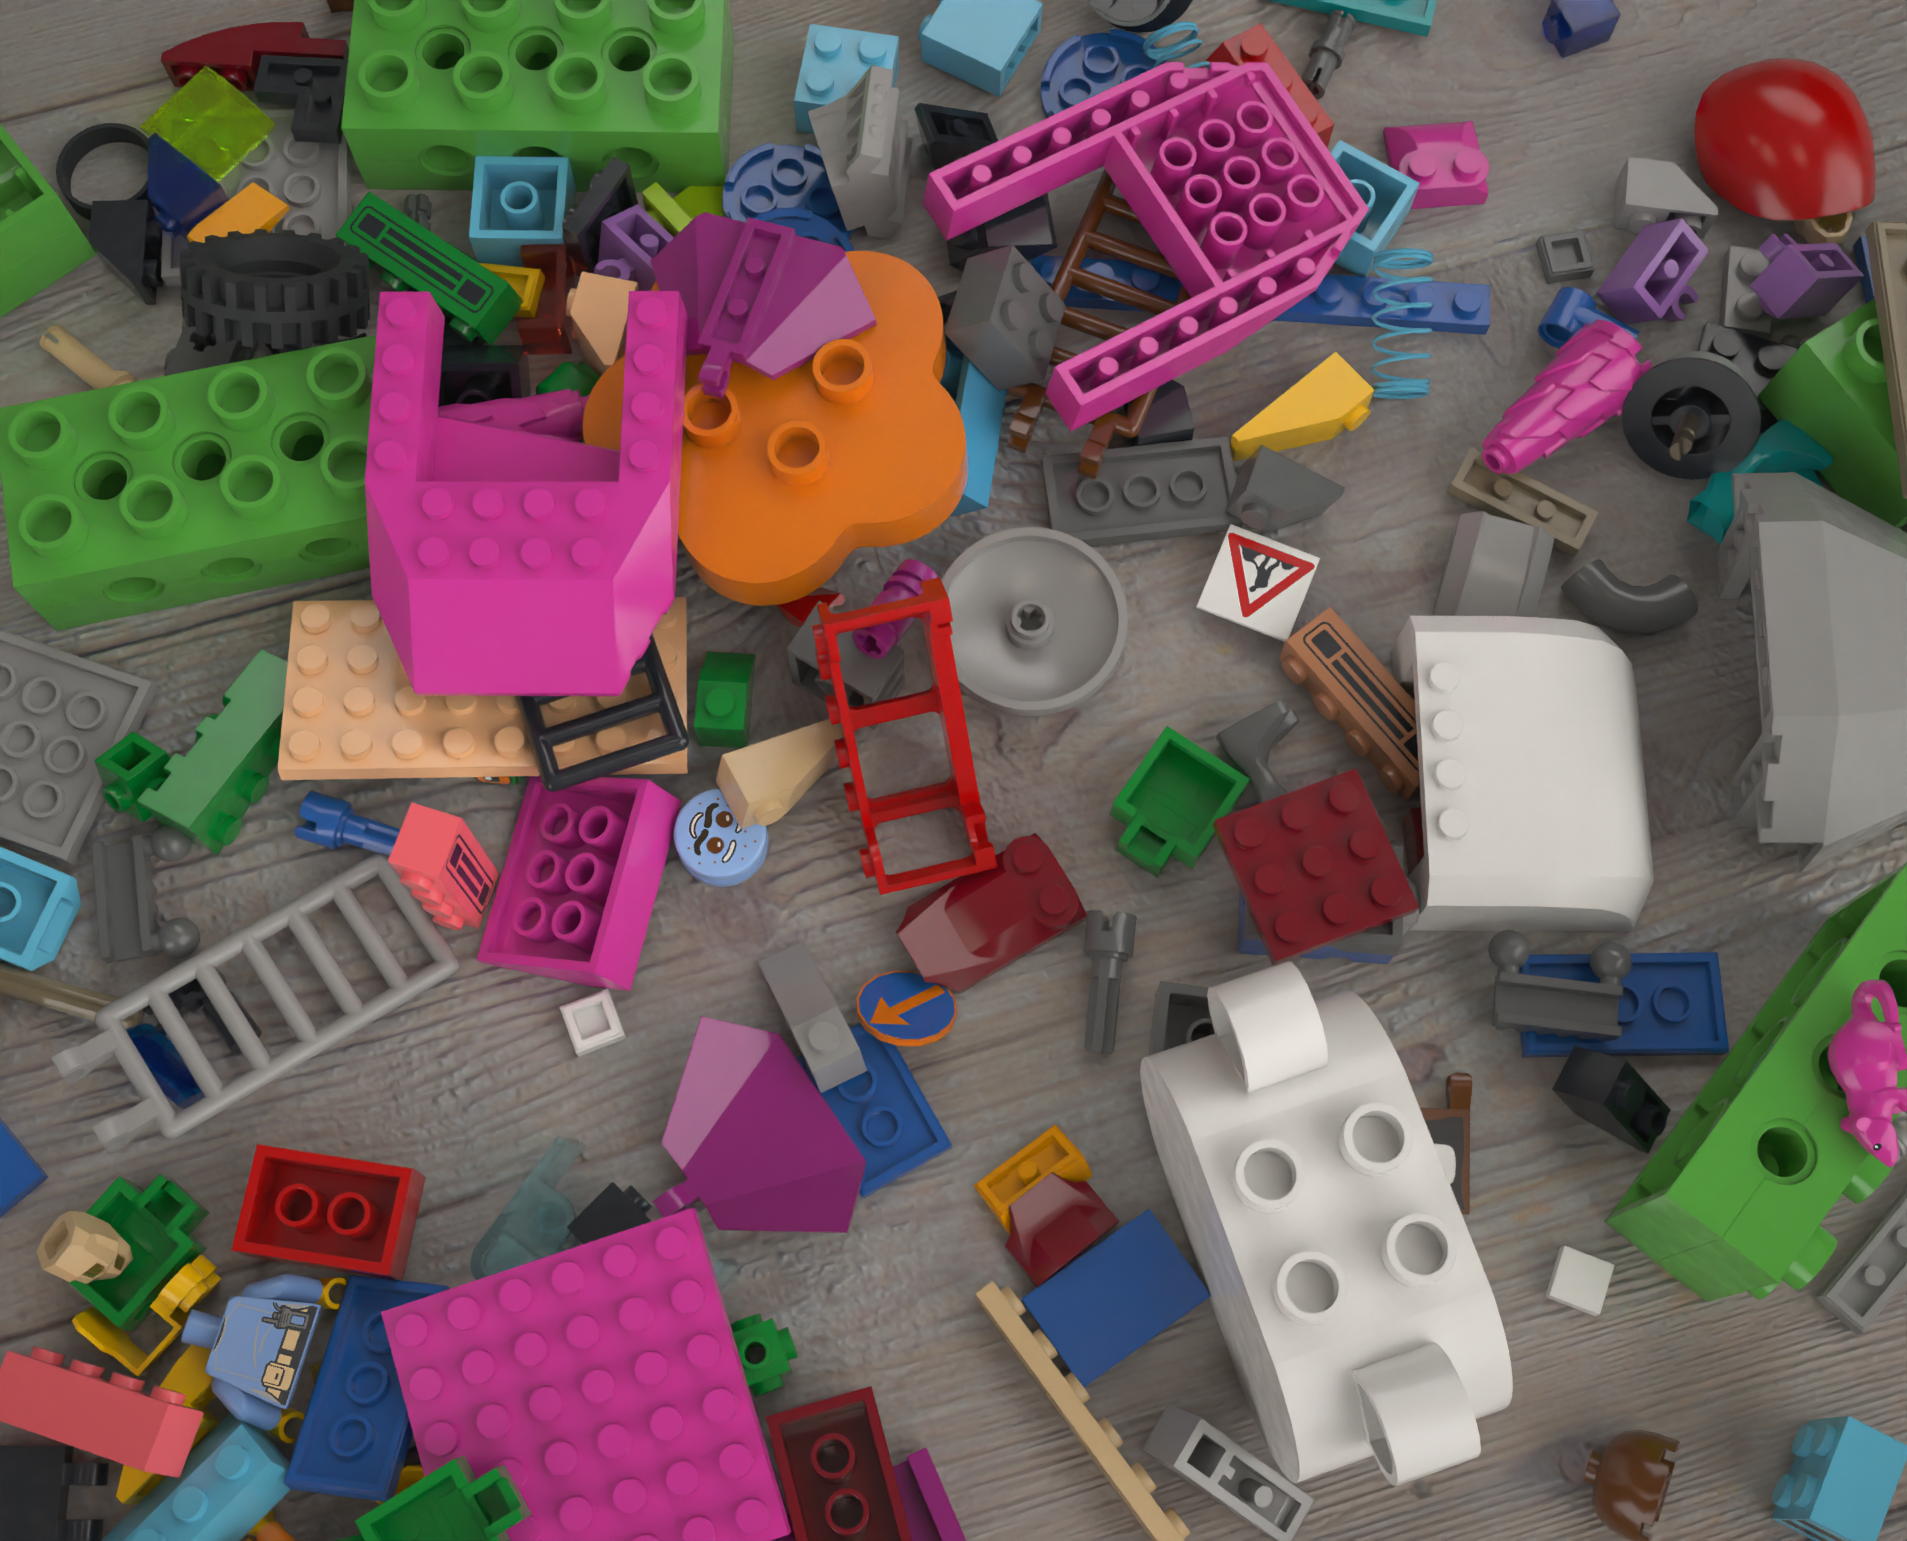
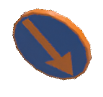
(906, 1009)

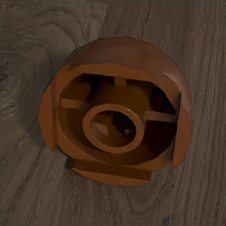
(1631, 1481)

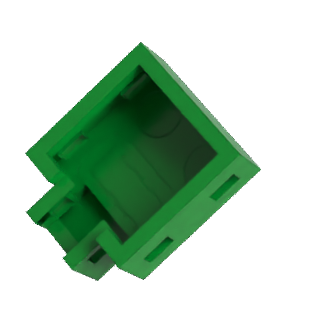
(1174, 803)
(159, 1232)
(449, 1507)

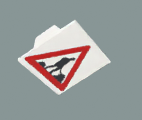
(1258, 583)

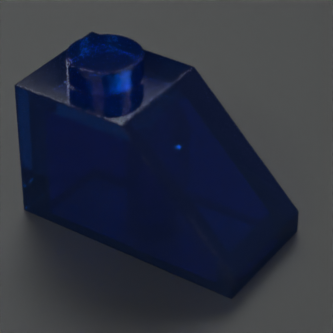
(1579, 24)
(179, 189)

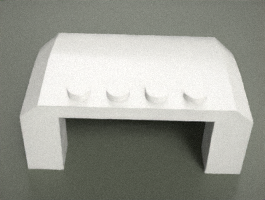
(1526, 775)

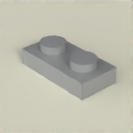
(1738, 300)

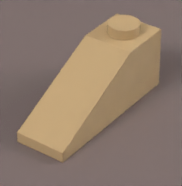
(774, 774)

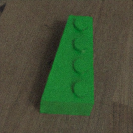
(229, 760)

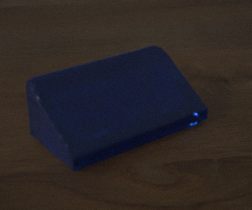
(166, 1065)

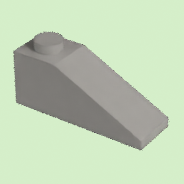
(813, 1017)
(1227, 1473)

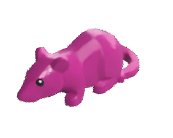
(1865, 1064)

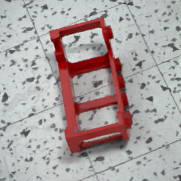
(943, 698)

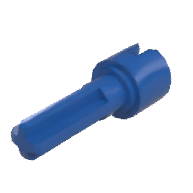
(334, 822)

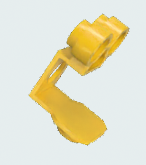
(173, 1304)

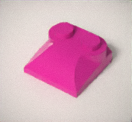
(1443, 161)

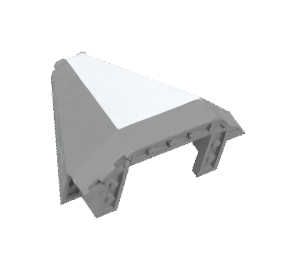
(1827, 665)

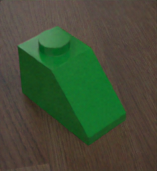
(724, 700)

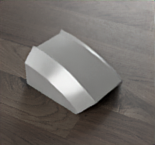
(1493, 567)

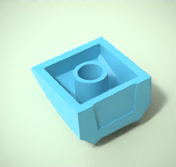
(34, 910)

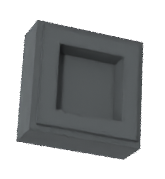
(1565, 256)

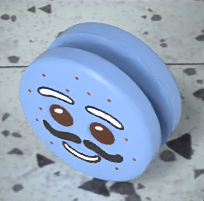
(715, 845)

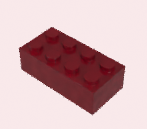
(838, 1471)

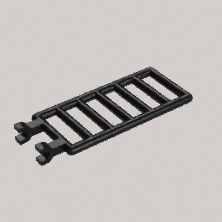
(660, 701)

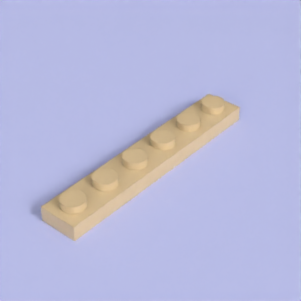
(1069, 1398)

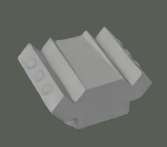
(866, 153)

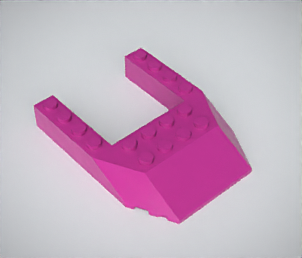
(1220, 182)
(522, 578)

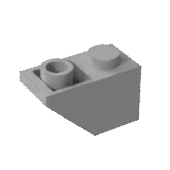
(1659, 192)

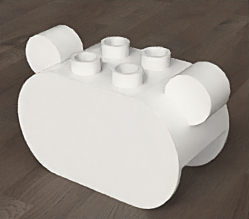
(1327, 1233)

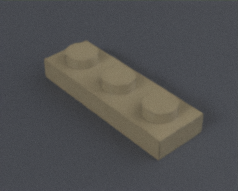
(1523, 501)

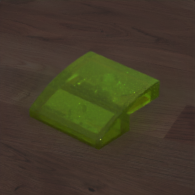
(210, 123)

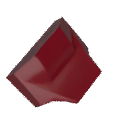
(1055, 1225)

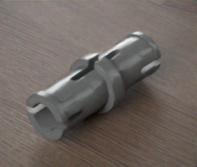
(1328, 52)

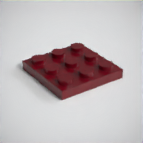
(1315, 866)

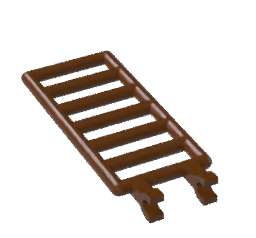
(1071, 274)

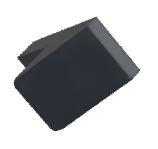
(952, 132)

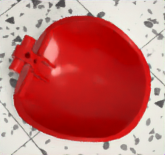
(1785, 141)

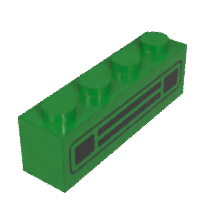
(420, 261)

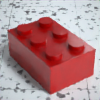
(329, 1212)

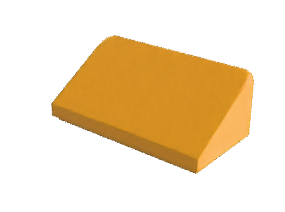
(1026, 1168)

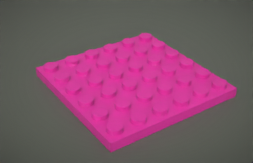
(598, 1389)

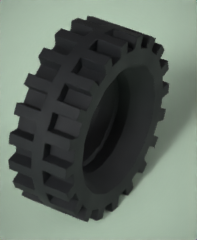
(274, 288)

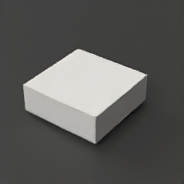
(592, 1022)
(1579, 1280)

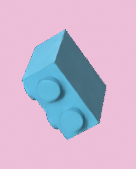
(980, 39)

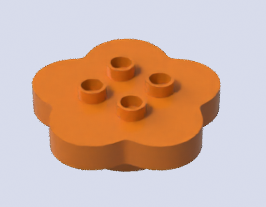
(821, 458)

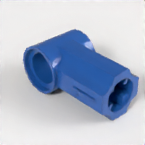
(1569, 313)

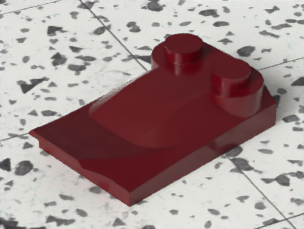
(991, 916)

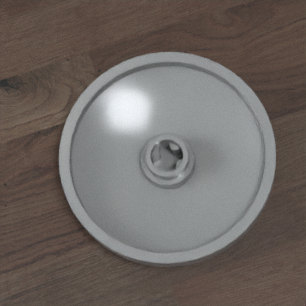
(1034, 620)

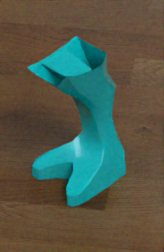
(1778, 450)

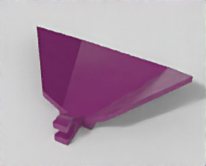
(759, 296)
(758, 1138)

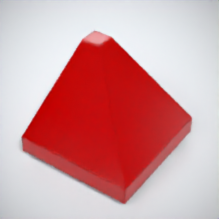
(799, 610)

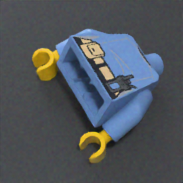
(262, 1346)

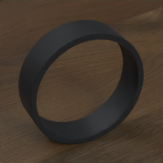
(84, 143)

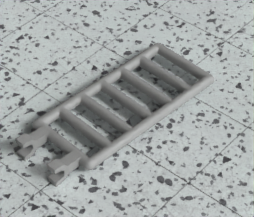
(155, 1108)

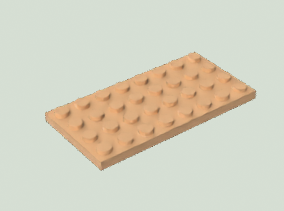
(359, 718)

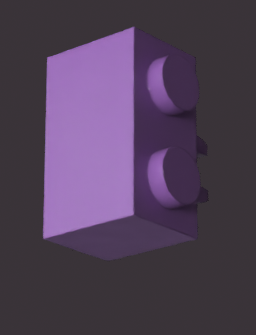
(629, 245)
(1654, 274)
(1803, 278)

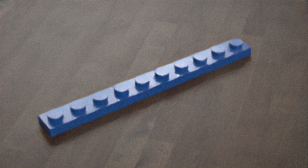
(1335, 302)

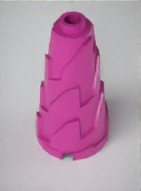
(1568, 398)
(547, 414)

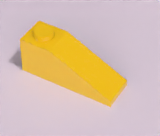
(1308, 412)

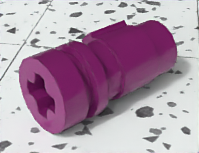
(903, 584)

